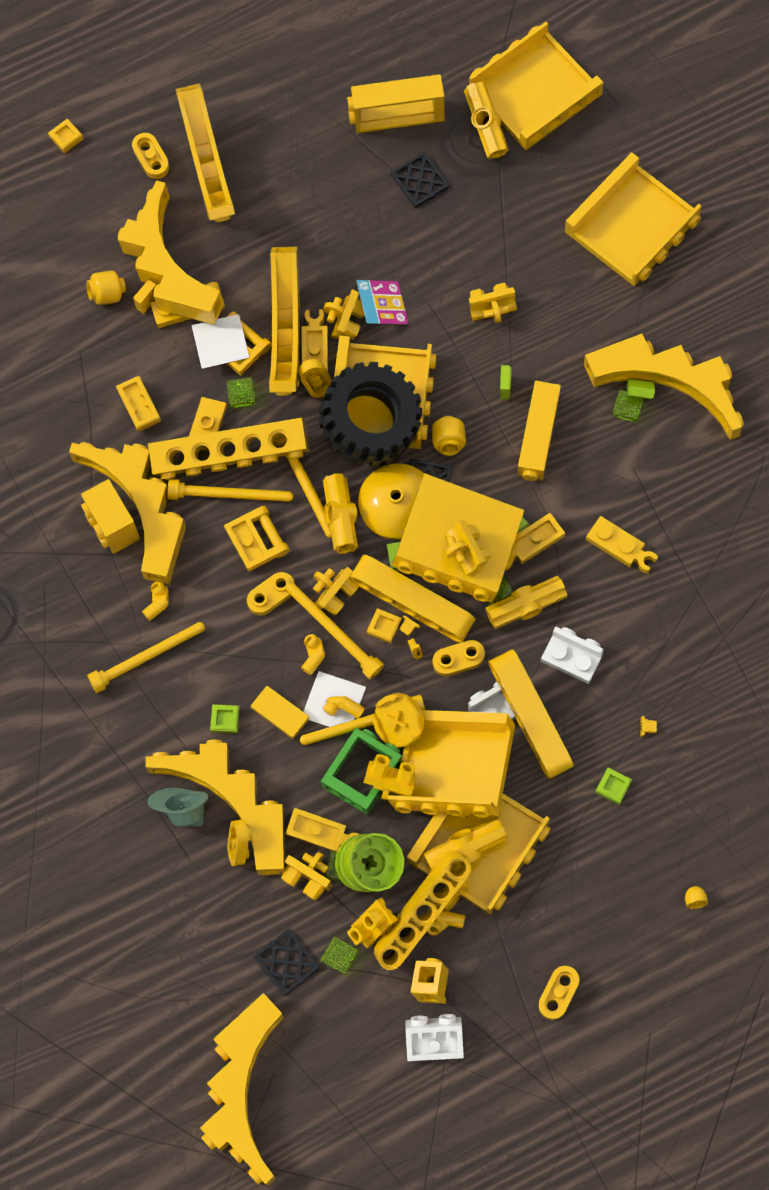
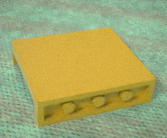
(536, 86)
(631, 221)
(371, 413)
(435, 513)
(458, 764)
(497, 865)

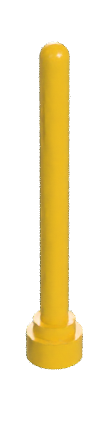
(307, 487)
(178, 490)
(370, 665)
(101, 679)
(346, 727)

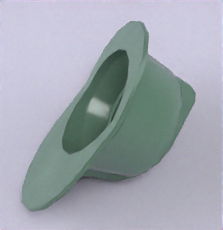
(180, 805)

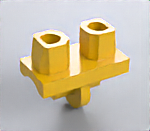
(493, 303)
(350, 306)
(464, 547)
(327, 599)
(390, 779)
(317, 882)
(372, 924)

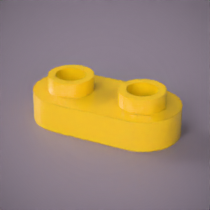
(152, 157)
(314, 377)
(273, 595)
(459, 659)
(238, 839)
(558, 993)

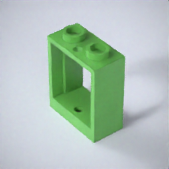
(344, 791)

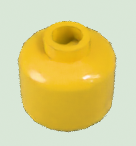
(105, 287)
(448, 435)

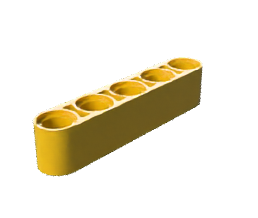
(412, 598)
(530, 714)
(423, 896)

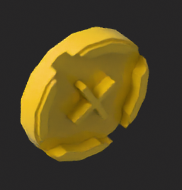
(398, 719)

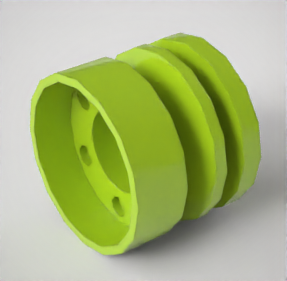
(384, 861)

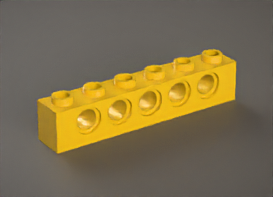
(163, 452)

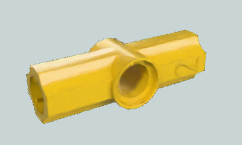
(481, 107)
(340, 513)
(526, 602)
(468, 842)

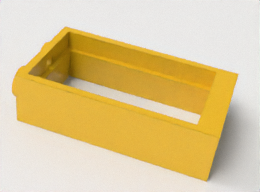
(397, 104)

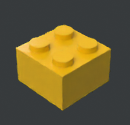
(109, 517)

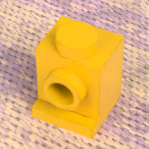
(423, 974)

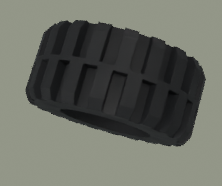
(386, 387)

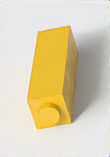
(538, 431)

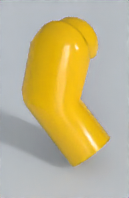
(160, 600)
(315, 652)
(342, 703)
(444, 920)

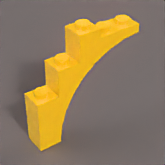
(205, 153)
(174, 289)
(285, 321)
(673, 368)
(130, 471)
(238, 790)
(231, 1125)

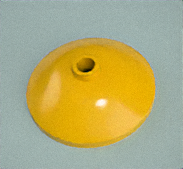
(377, 508)

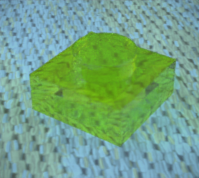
(240, 392)

